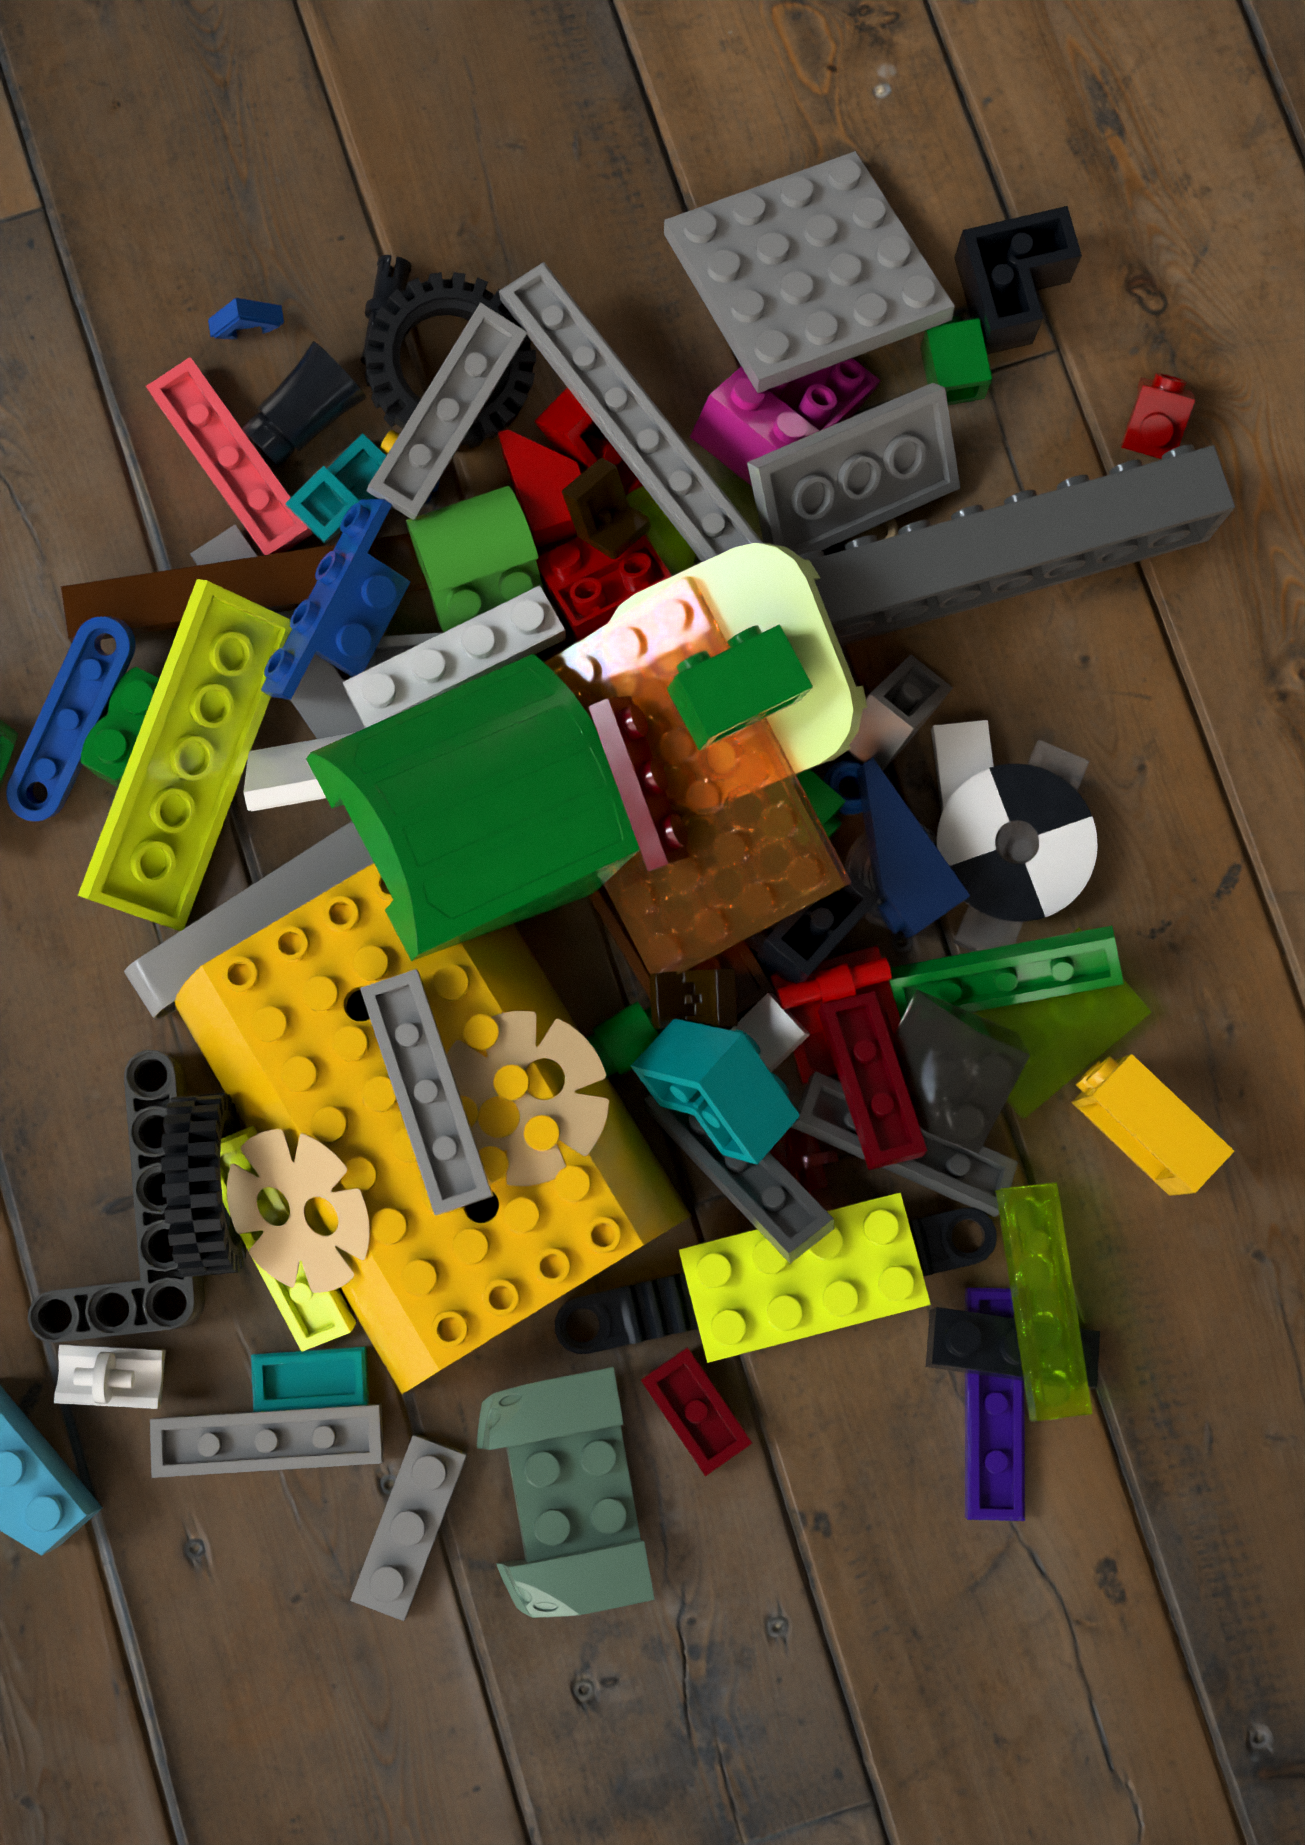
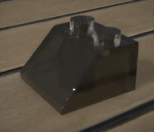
(956, 1068)

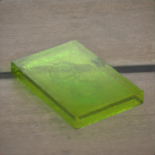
(1065, 1036)

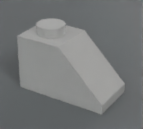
(897, 711)

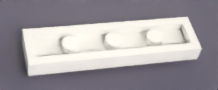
(456, 657)

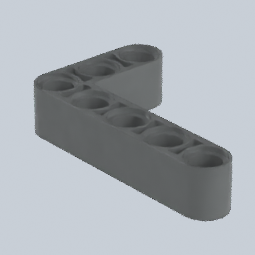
(156, 1274)

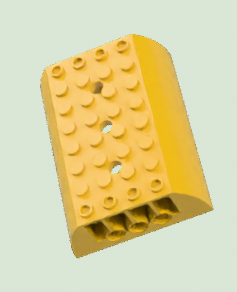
(297, 1063)

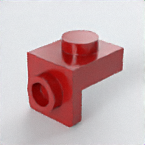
(1158, 415)

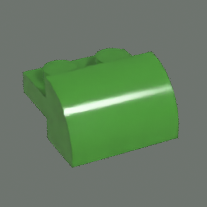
(475, 555)

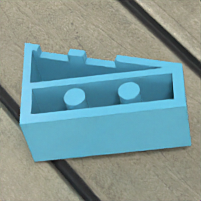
(38, 1491)

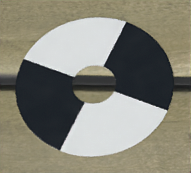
(1064, 832)

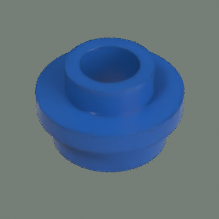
(845, 771)

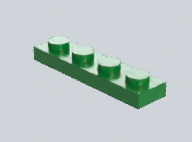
(1014, 972)

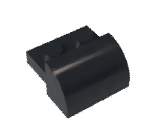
(806, 938)

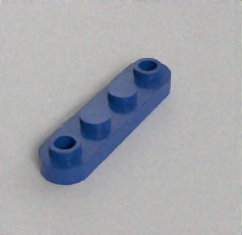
(69, 713)

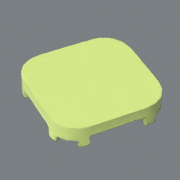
(774, 587)

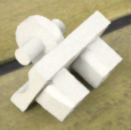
(110, 1376)

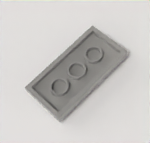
(856, 473)

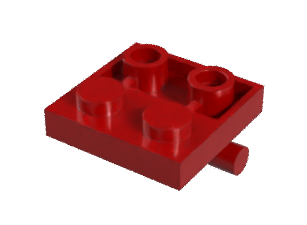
(592, 585)
(831, 981)

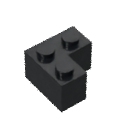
(1007, 264)

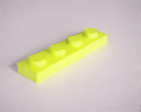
(309, 1315)

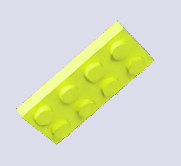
(855, 1274)

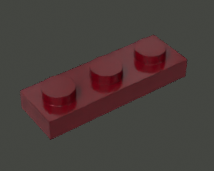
(640, 781)
(872, 1080)

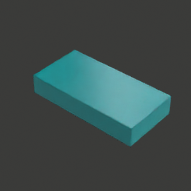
(310, 1379)

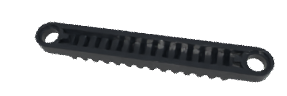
(665, 1305)

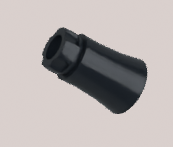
(303, 405)

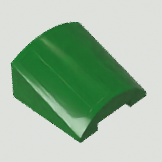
(481, 805)

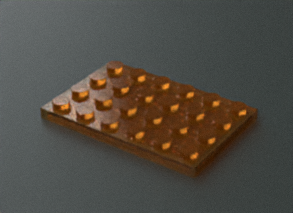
(745, 814)

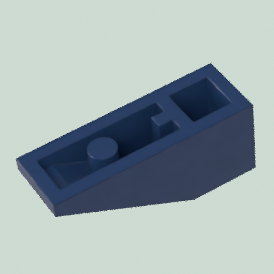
(905, 864)

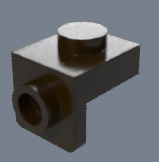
(602, 510)
(694, 997)

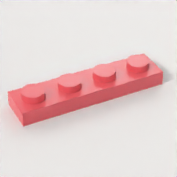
(228, 458)

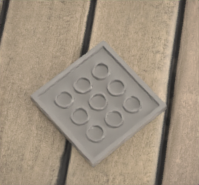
(807, 271)

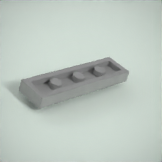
(447, 411)
(426, 1092)
(266, 1440)

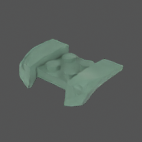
(569, 1496)

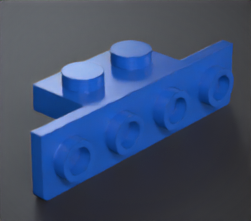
(346, 607)

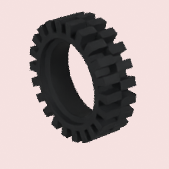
(420, 303)
(198, 1220)

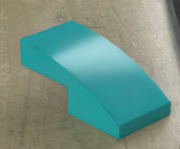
(335, 489)

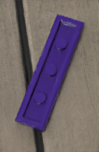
(994, 1429)

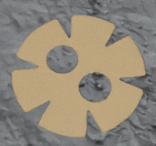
(577, 1115)
(310, 1176)

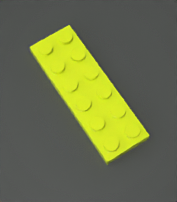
(186, 759)

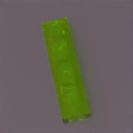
(1043, 1302)

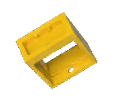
(1150, 1124)

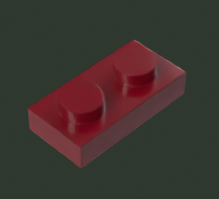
(696, 1411)

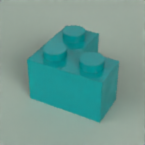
(721, 1083)

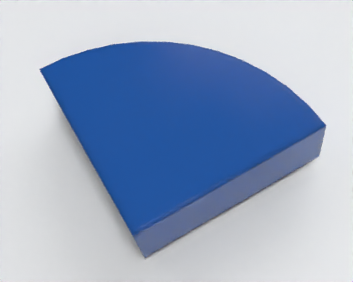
(244, 314)

